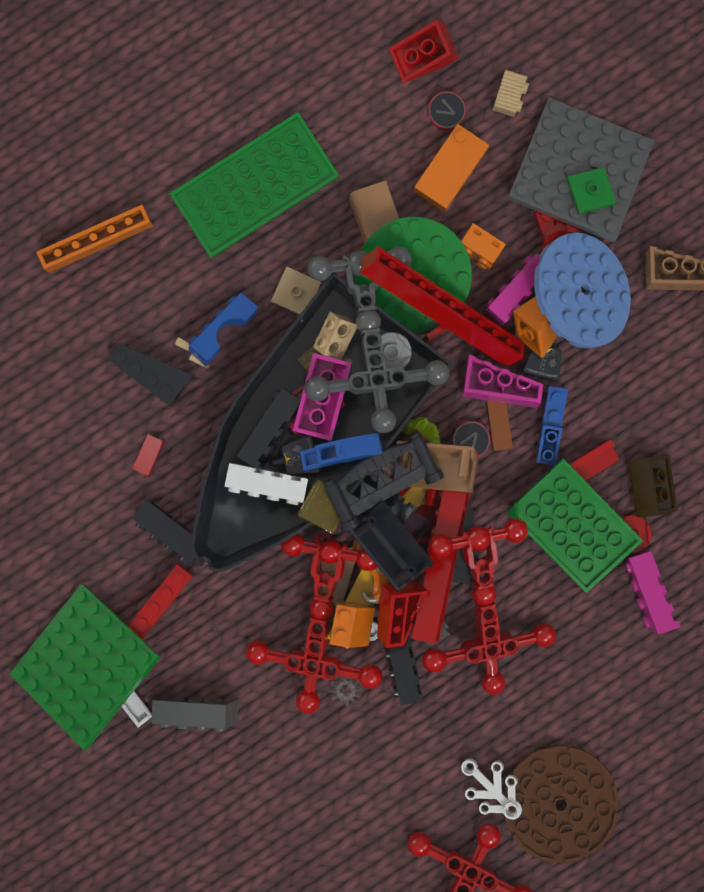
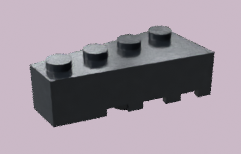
(169, 531)

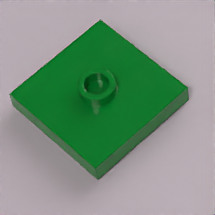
(591, 190)

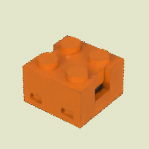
(482, 246)

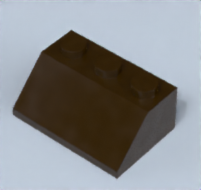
(653, 486)

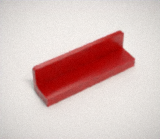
(595, 460)

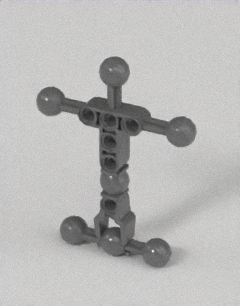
(369, 324)

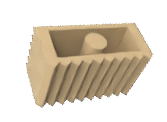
(510, 92)

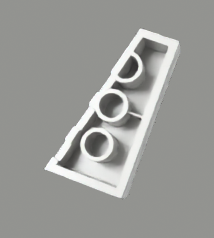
(267, 483)

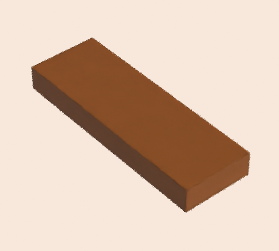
(499, 425)

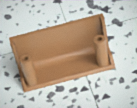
(372, 208)
(456, 463)

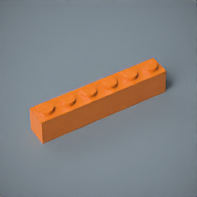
(94, 239)

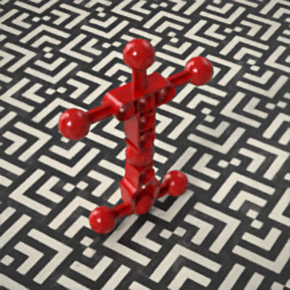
(484, 594)
(321, 610)
(488, 837)

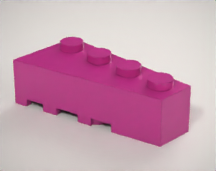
(514, 294)
(499, 385)
(650, 592)

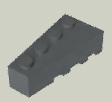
(195, 713)

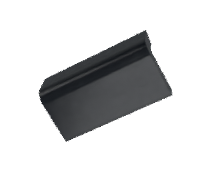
(391, 546)

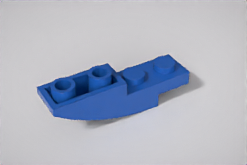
(551, 425)
(341, 451)

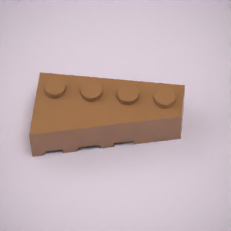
(673, 271)

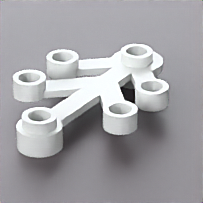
(493, 791)

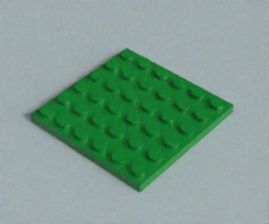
(84, 666)

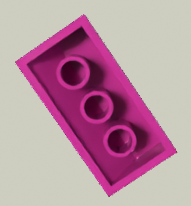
(320, 417)

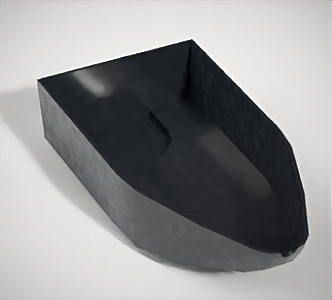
(241, 526)

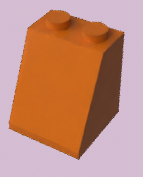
(534, 327)
(352, 625)

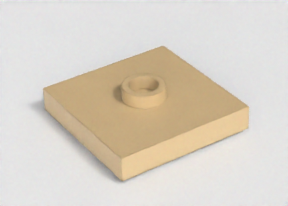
(295, 290)

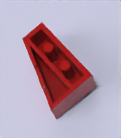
(398, 612)

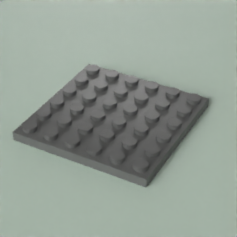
(575, 143)

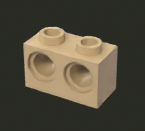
(335, 336)

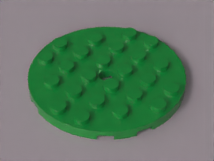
(434, 254)

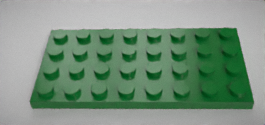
(254, 185)

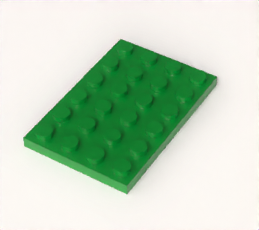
(575, 525)

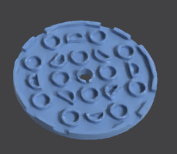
(582, 318)

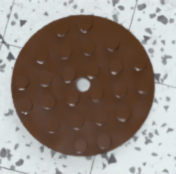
(589, 808)

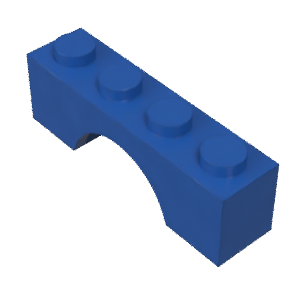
(238, 312)

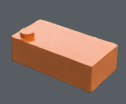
(451, 168)

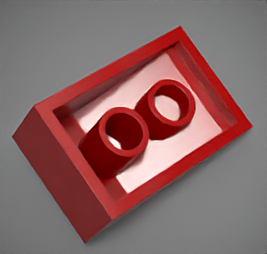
(424, 51)

